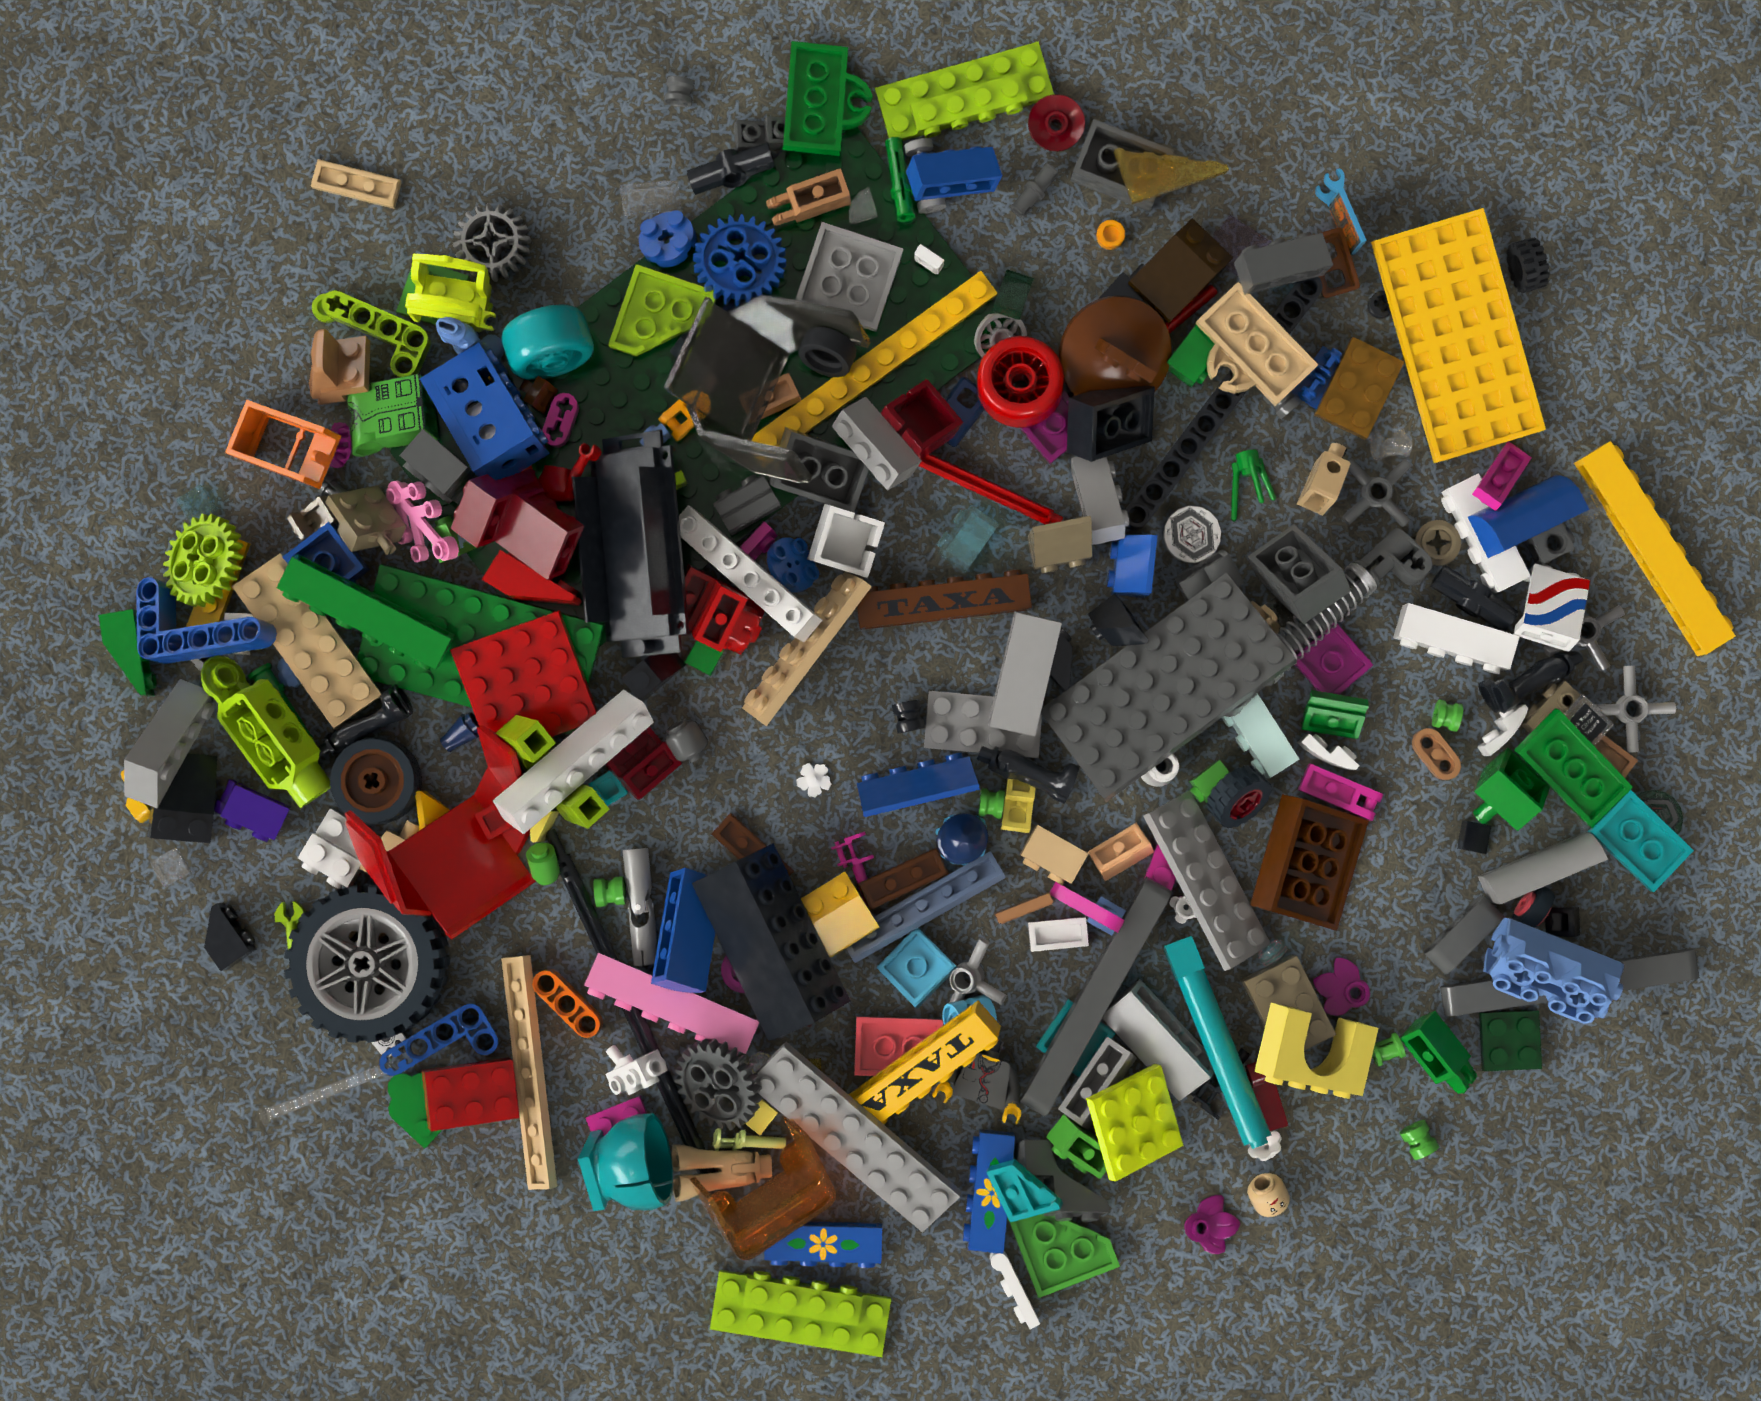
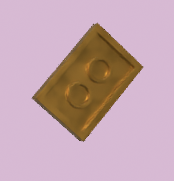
(1359, 388)

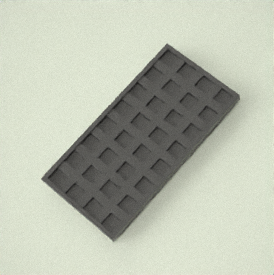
(1169, 689)

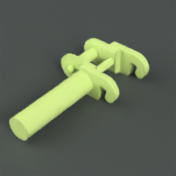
(743, 1140)

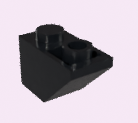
(226, 939)

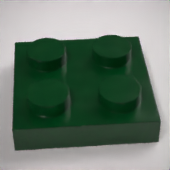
(1510, 1040)

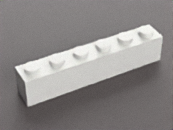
(573, 761)

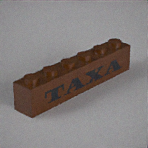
(945, 601)

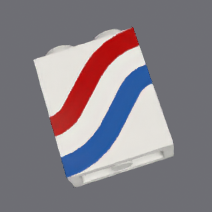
(1553, 607)

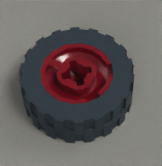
(1239, 796)

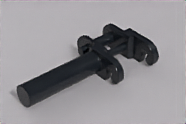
(1205, 1105)

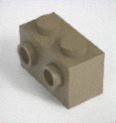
(1556, 696)

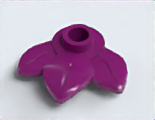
(1337, 988)
(1216, 1225)

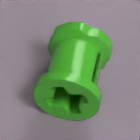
(1388, 1049)

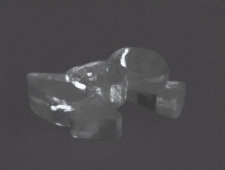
(1400, 444)

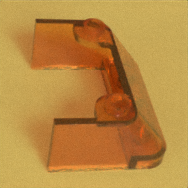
(775, 1206)

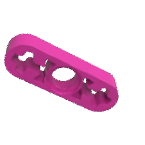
(1086, 907)

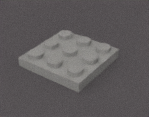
(850, 273)

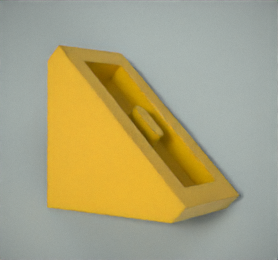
(428, 808)

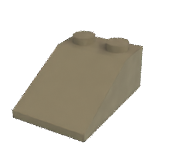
(1061, 544)

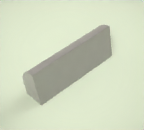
(1024, 673)
(1542, 868)
(1159, 1039)

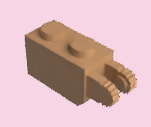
(812, 197)

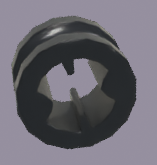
(1376, 311)

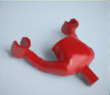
(558, 480)

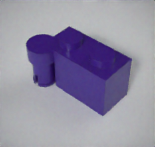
(251, 810)

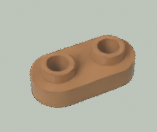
(1437, 752)

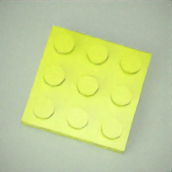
(1134, 1122)

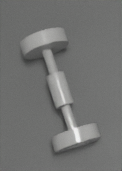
(913, 148)

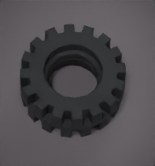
(1528, 265)

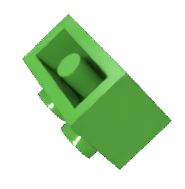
(1078, 1145)

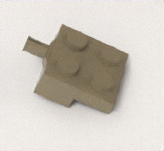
(366, 519)

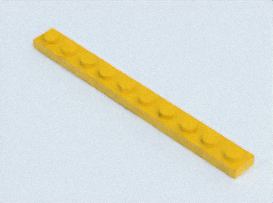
(881, 360)

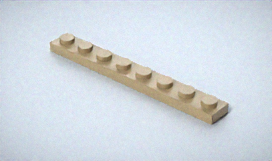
(529, 1072)

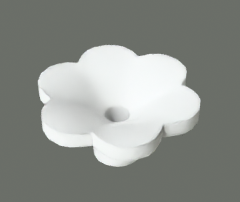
(1267, 1150)

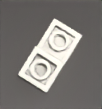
(1508, 724)
(1336, 756)

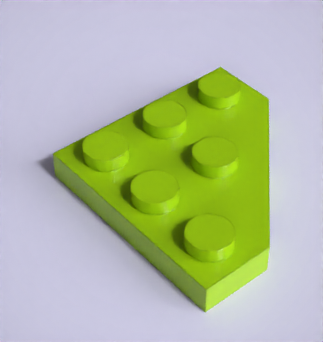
(655, 311)

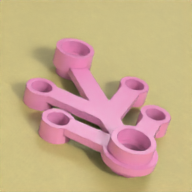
(400, 497)

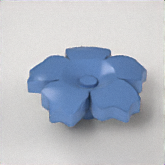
(286, 675)

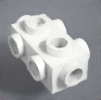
(634, 1074)

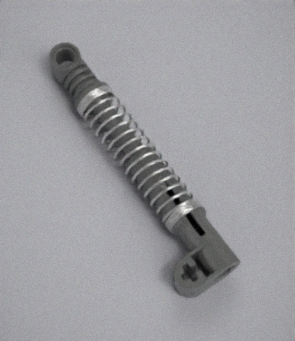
(1387, 557)

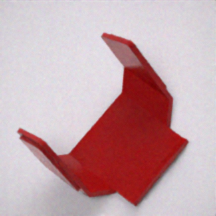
(450, 863)

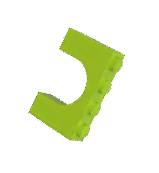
(532, 744)

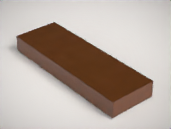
(740, 839)
(903, 878)

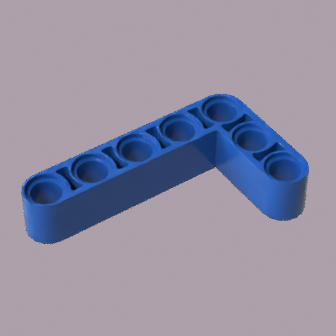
(163, 643)

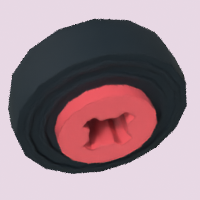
(1534, 907)

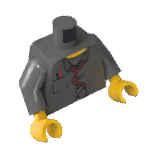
(986, 1081)

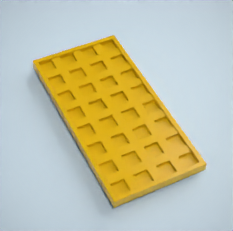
(1458, 335)

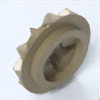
(1445, 532)

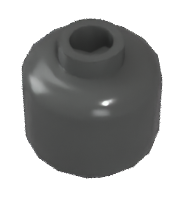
(686, 740)

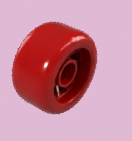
(1020, 360)

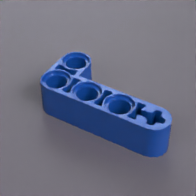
(435, 1044)

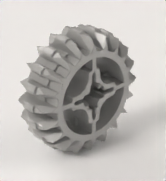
(502, 242)

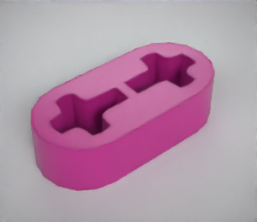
(566, 423)

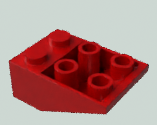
(525, 584)

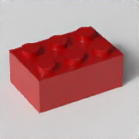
(470, 1094)

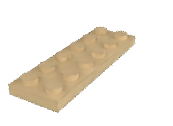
(309, 646)
(799, 656)

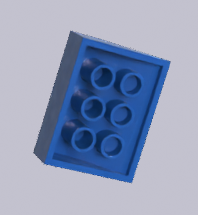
(917, 786)

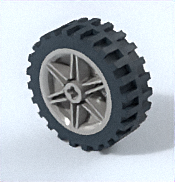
(322, 985)

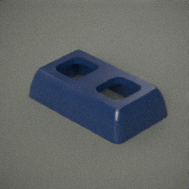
(967, 415)

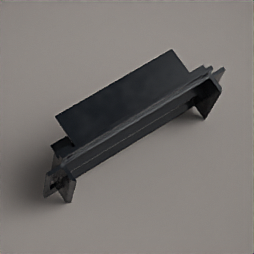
(633, 546)

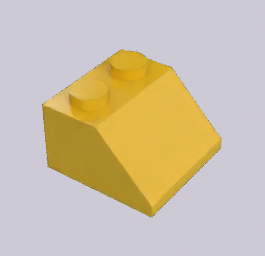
(839, 914)

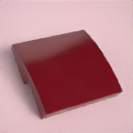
(643, 763)

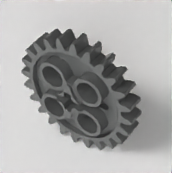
(718, 1084)

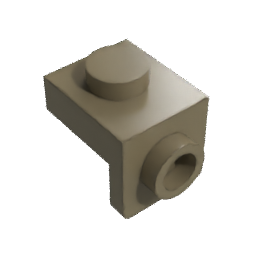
(311, 518)

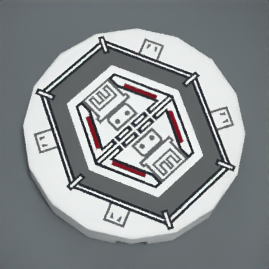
(1191, 534)

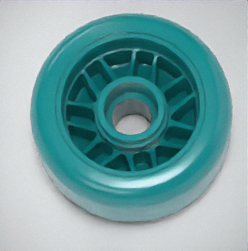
(547, 342)

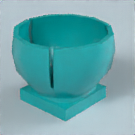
(628, 1164)

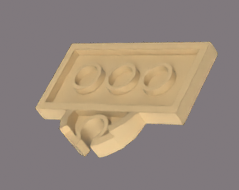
(1252, 347)

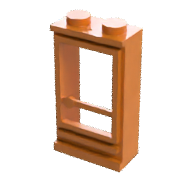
(250, 430)

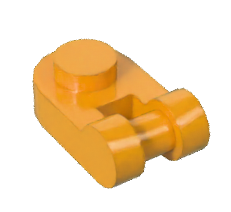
(669, 418)

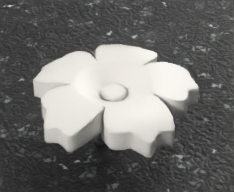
(814, 779)

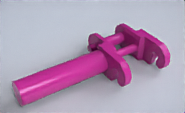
(858, 868)

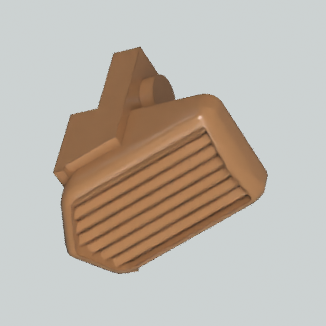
(338, 367)

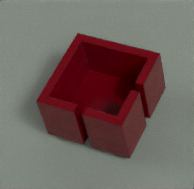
(924, 418)

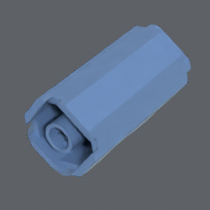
(1539, 964)

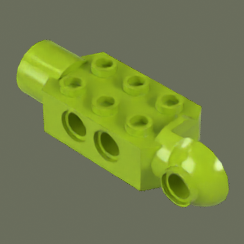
(265, 731)

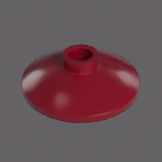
(1058, 109)

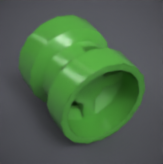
(609, 891)
(1419, 1139)

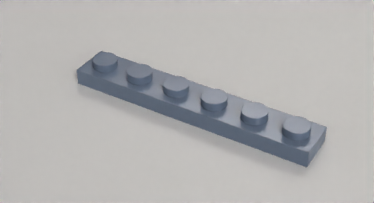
(929, 904)

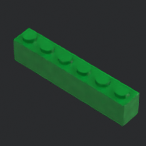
(365, 611)

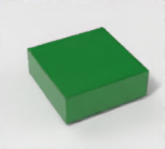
(703, 658)

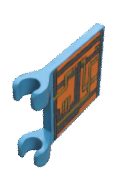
(1342, 211)

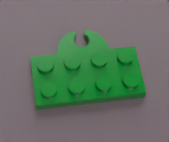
(821, 99)

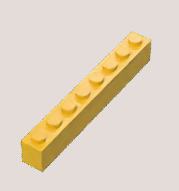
(1655, 549)

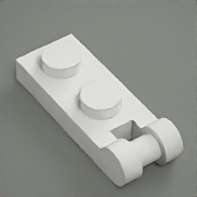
(1013, 1286)

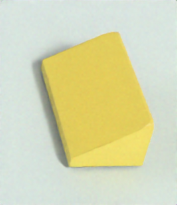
(540, 829)

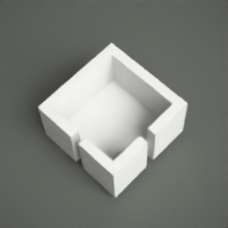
(842, 540)

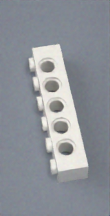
(747, 574)

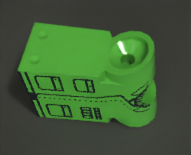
(390, 415)

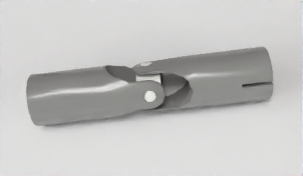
(639, 891)

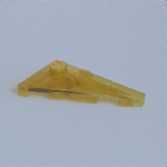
(1153, 175)

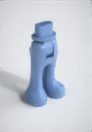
(464, 336)

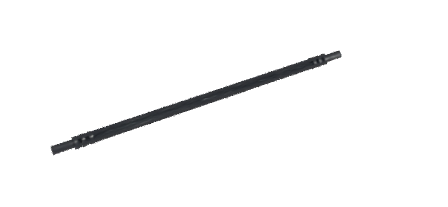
(637, 1023)

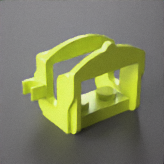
(447, 296)

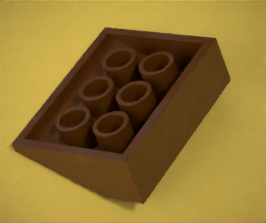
(1309, 862)

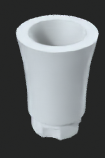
(1162, 778)

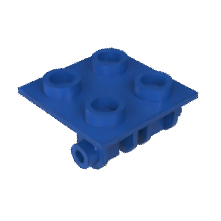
(1315, 384)

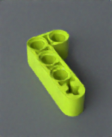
(375, 327)

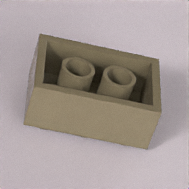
(1288, 985)

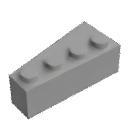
(165, 743)

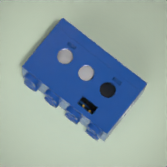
(485, 413)

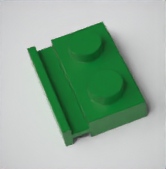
(1334, 714)

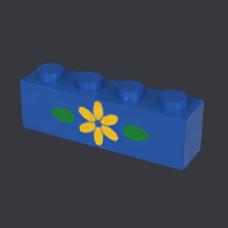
(987, 1215)
(830, 1243)

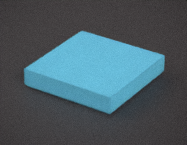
(916, 967)

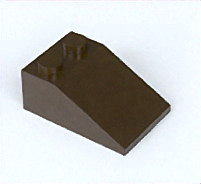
(1180, 270)

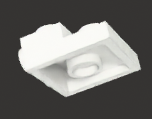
(332, 852)

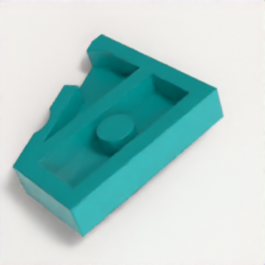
(1021, 1191)

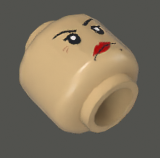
(1268, 1195)

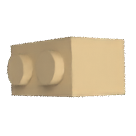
(1053, 854)

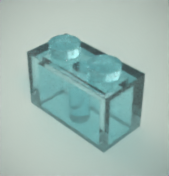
(967, 538)

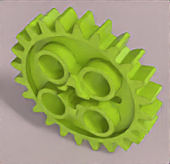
(203, 560)

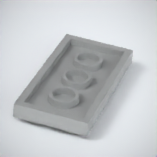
(962, 725)

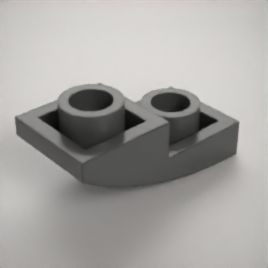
(754, 133)

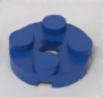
(659, 227)

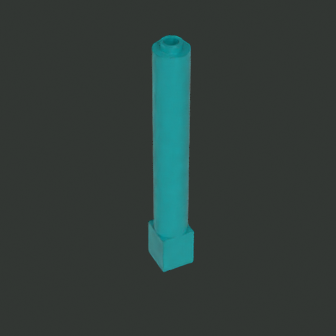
(1217, 1041)

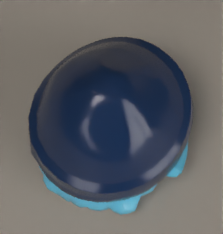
(962, 838)

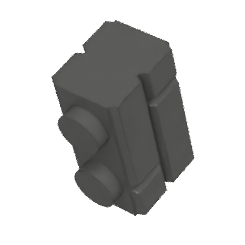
(746, 504)

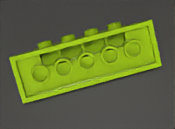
(964, 93)
(800, 1312)

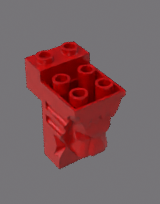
(720, 613)

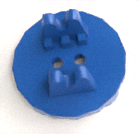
(790, 564)

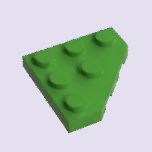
(1061, 1252)

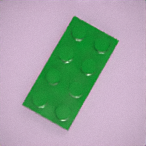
(1573, 768)

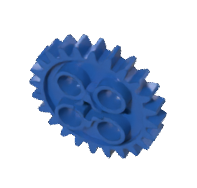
(754, 241)

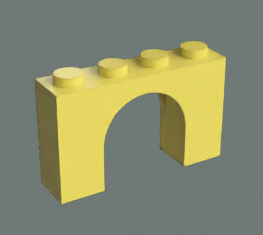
(1283, 1056)

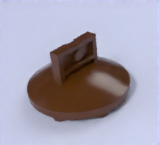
(1115, 346)

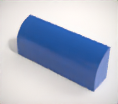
(1527, 514)
(684, 937)

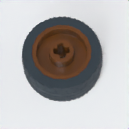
(354, 777)

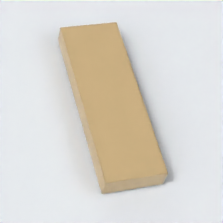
(356, 183)

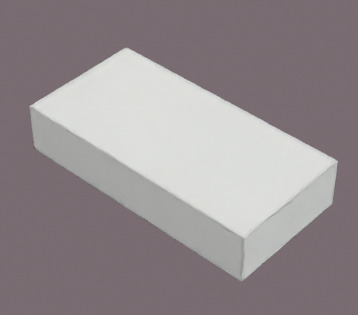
(1058, 934)

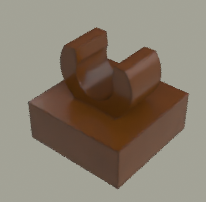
(538, 394)

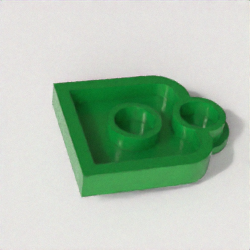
(409, 1107)

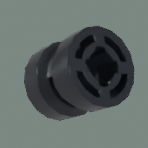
(908, 716)

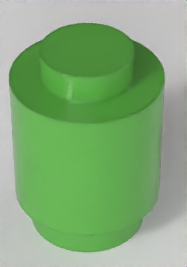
(543, 863)

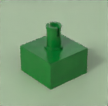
(1510, 791)

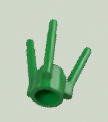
(1250, 465)

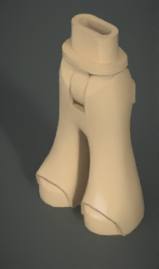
(734, 1167)

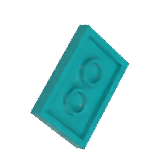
(1641, 841)

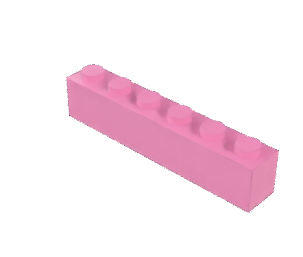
(681, 1009)

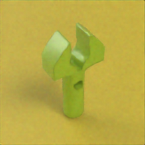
(280, 916)

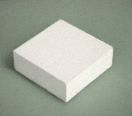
(928, 259)

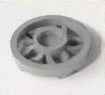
(998, 333)

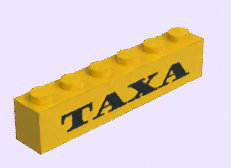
(929, 1063)

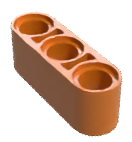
(553, 999)

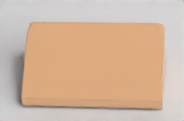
(1121, 851)

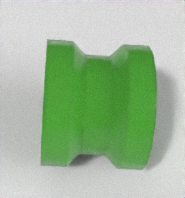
(1447, 715)
(991, 803)

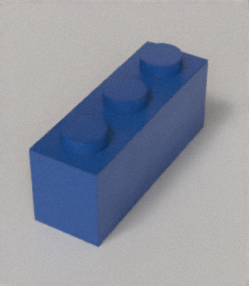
(953, 173)

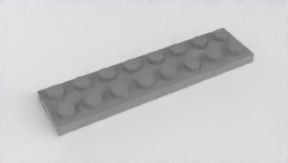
(855, 1137)

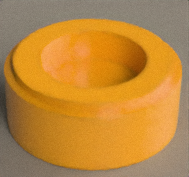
(1110, 234)

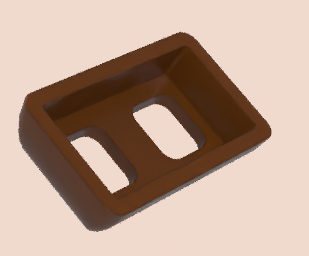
(1342, 262)

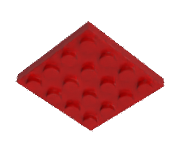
(526, 674)

